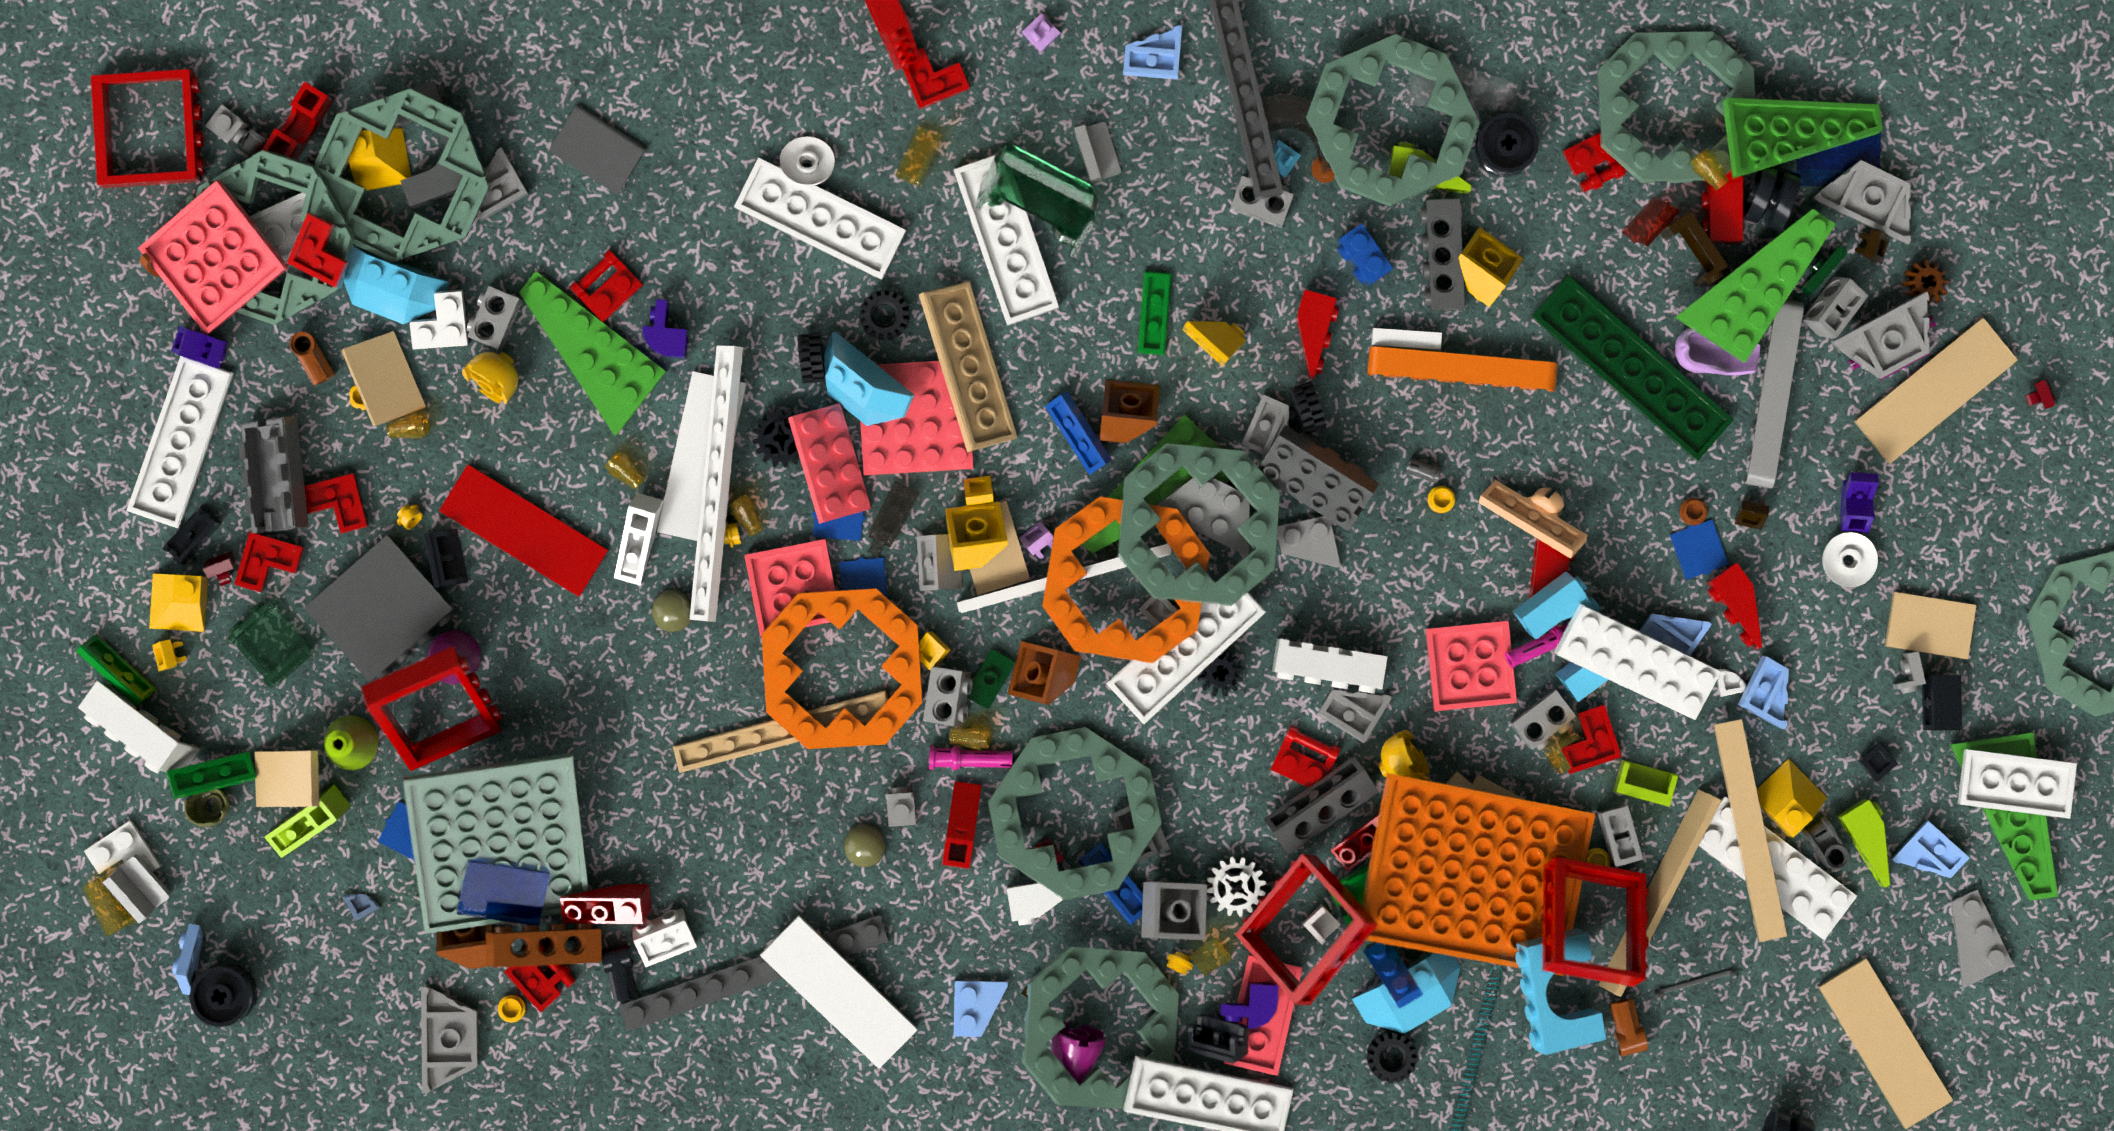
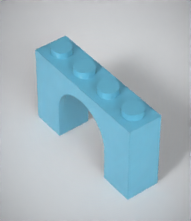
(1548, 608)
(1551, 1031)

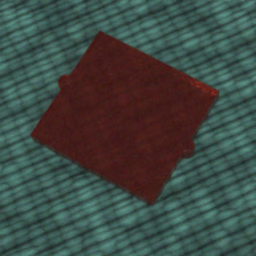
(1650, 221)

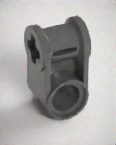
(1825, 842)

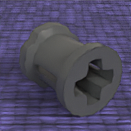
(252, 145)

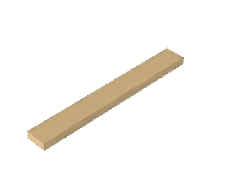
(766, 734)
(1750, 830)
(1670, 873)

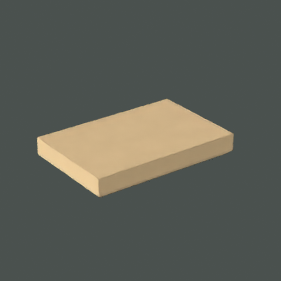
(383, 378)
(1006, 567)
(1930, 625)
(287, 779)

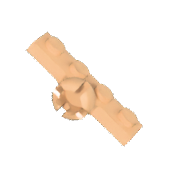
(1535, 515)

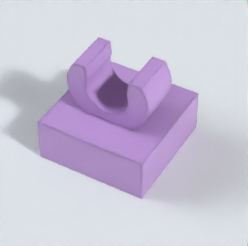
(1041, 32)
(1036, 539)

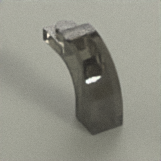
(1291, 113)

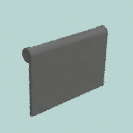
(597, 149)

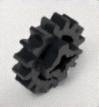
(769, 439)

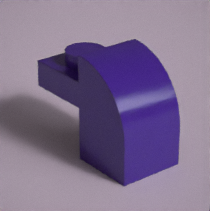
(664, 340)
(199, 347)
(1857, 502)
(1260, 1006)

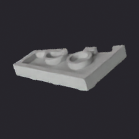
(1977, 939)

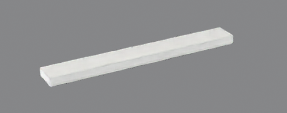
(1039, 585)

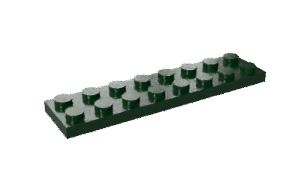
(1632, 368)

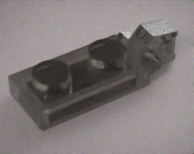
(891, 517)

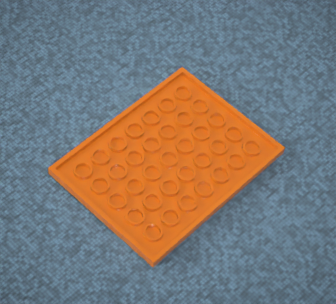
(1467, 868)

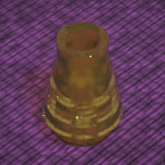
(1709, 169)
(411, 427)
(624, 470)
(746, 514)
(972, 736)

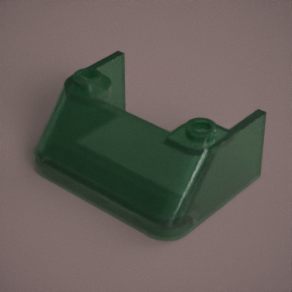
(1042, 192)

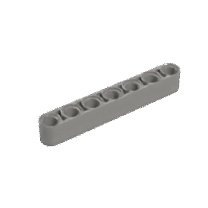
(1774, 397)

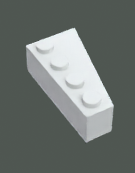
(1329, 664)
(136, 729)

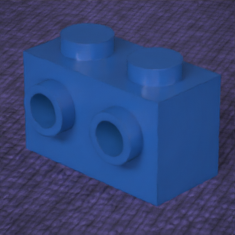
(1364, 255)

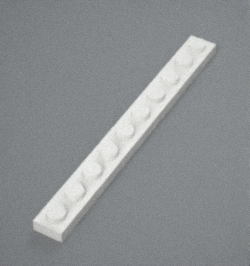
(716, 483)

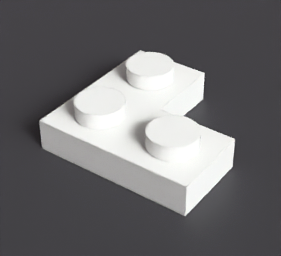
(447, 328)
(120, 846)

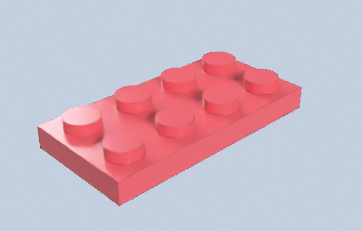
(829, 463)
(1268, 1041)

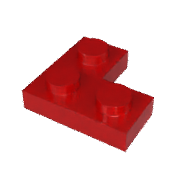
(933, 87)
(310, 251)
(343, 496)
(260, 555)
(1599, 742)

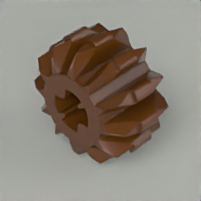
(1923, 271)

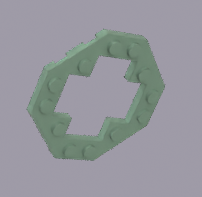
(1445, 97)
(1618, 107)
(458, 156)
(298, 290)
(1195, 583)
(2055, 646)
(1025, 781)
(1044, 1024)

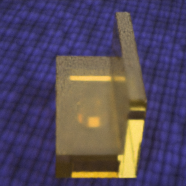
(919, 157)
(1555, 755)
(108, 910)

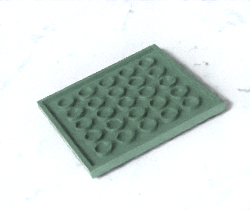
(497, 815)

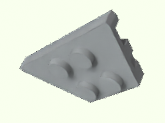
(1871, 199)
(1890, 338)
(1212, 511)
(448, 1038)

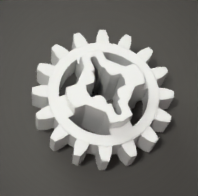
(1244, 876)

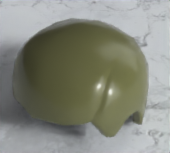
(671, 610)
(196, 808)
(864, 845)

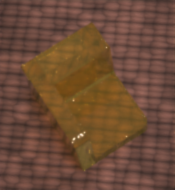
(1210, 955)

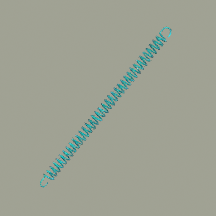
(1487, 1023)

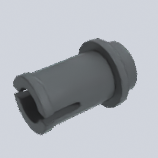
(1424, 470)

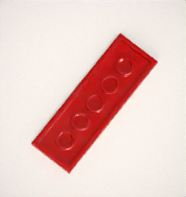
(523, 530)

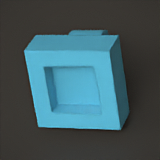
(1285, 158)

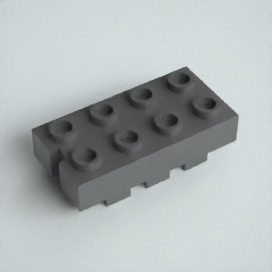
(273, 475)
(1317, 477)

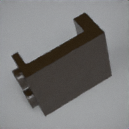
(1700, 246)

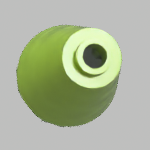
(359, 742)

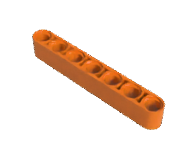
(1462, 368)

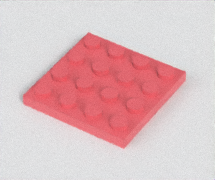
(213, 257)
(927, 435)

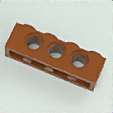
(586, 949)

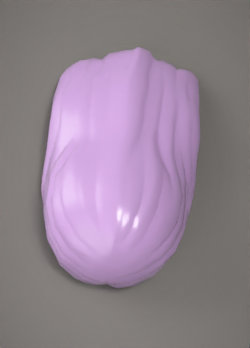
(1703, 356)

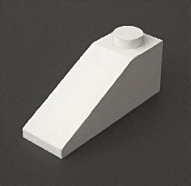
(638, 538)
(1030, 902)

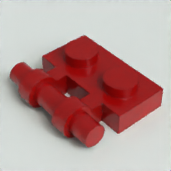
(1588, 155)
(535, 983)

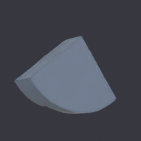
(361, 905)

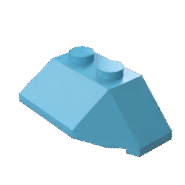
(389, 287)
(862, 384)
(1436, 978)

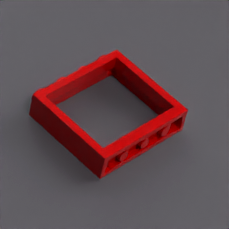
(894, 32)
(102, 129)
(420, 675)
(1554, 921)
(1335, 958)

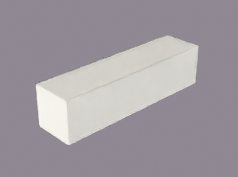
(1406, 339)

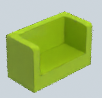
(1645, 783)

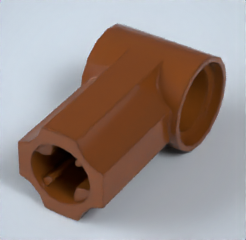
(312, 360)
(1627, 1026)

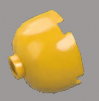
(490, 372)
(1403, 758)

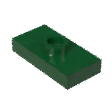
(1822, 269)
(990, 678)

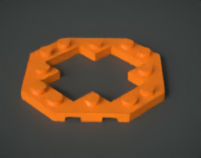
(1116, 639)
(782, 671)

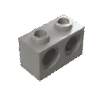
(1259, 208)
(1834, 307)
(501, 320)
(940, 695)
(1540, 714)
(1619, 835)

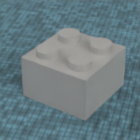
(1174, 910)

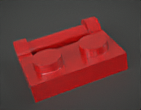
(612, 293)
(1300, 767)

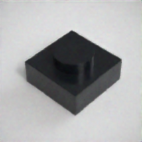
(1877, 762)

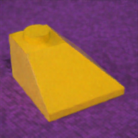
(379, 160)
(1487, 266)
(1216, 338)
(975, 534)
(178, 602)
(1790, 798)

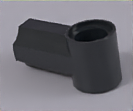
(619, 969)

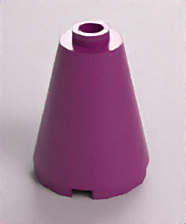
(463, 644)
(1078, 1049)

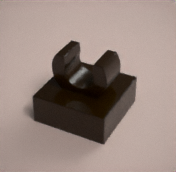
(1876, 246)
(1752, 514)

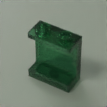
(271, 643)

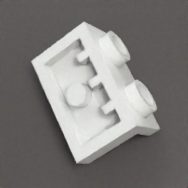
(663, 937)

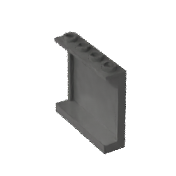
(380, 609)

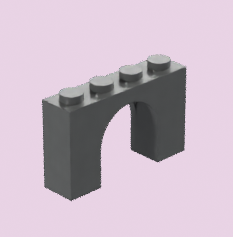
(439, 181)

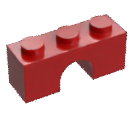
(306, 114)

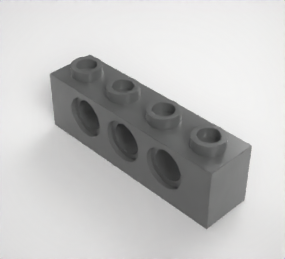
(1449, 213)
(1321, 805)

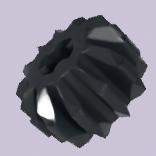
(1228, 678)

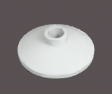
(803, 151)
(1864, 559)

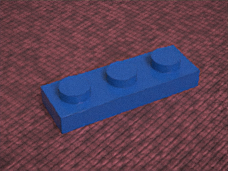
(1078, 433)
(1128, 897)
(1393, 973)

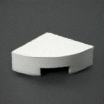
(1730, 683)

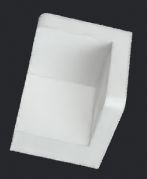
(1321, 923)

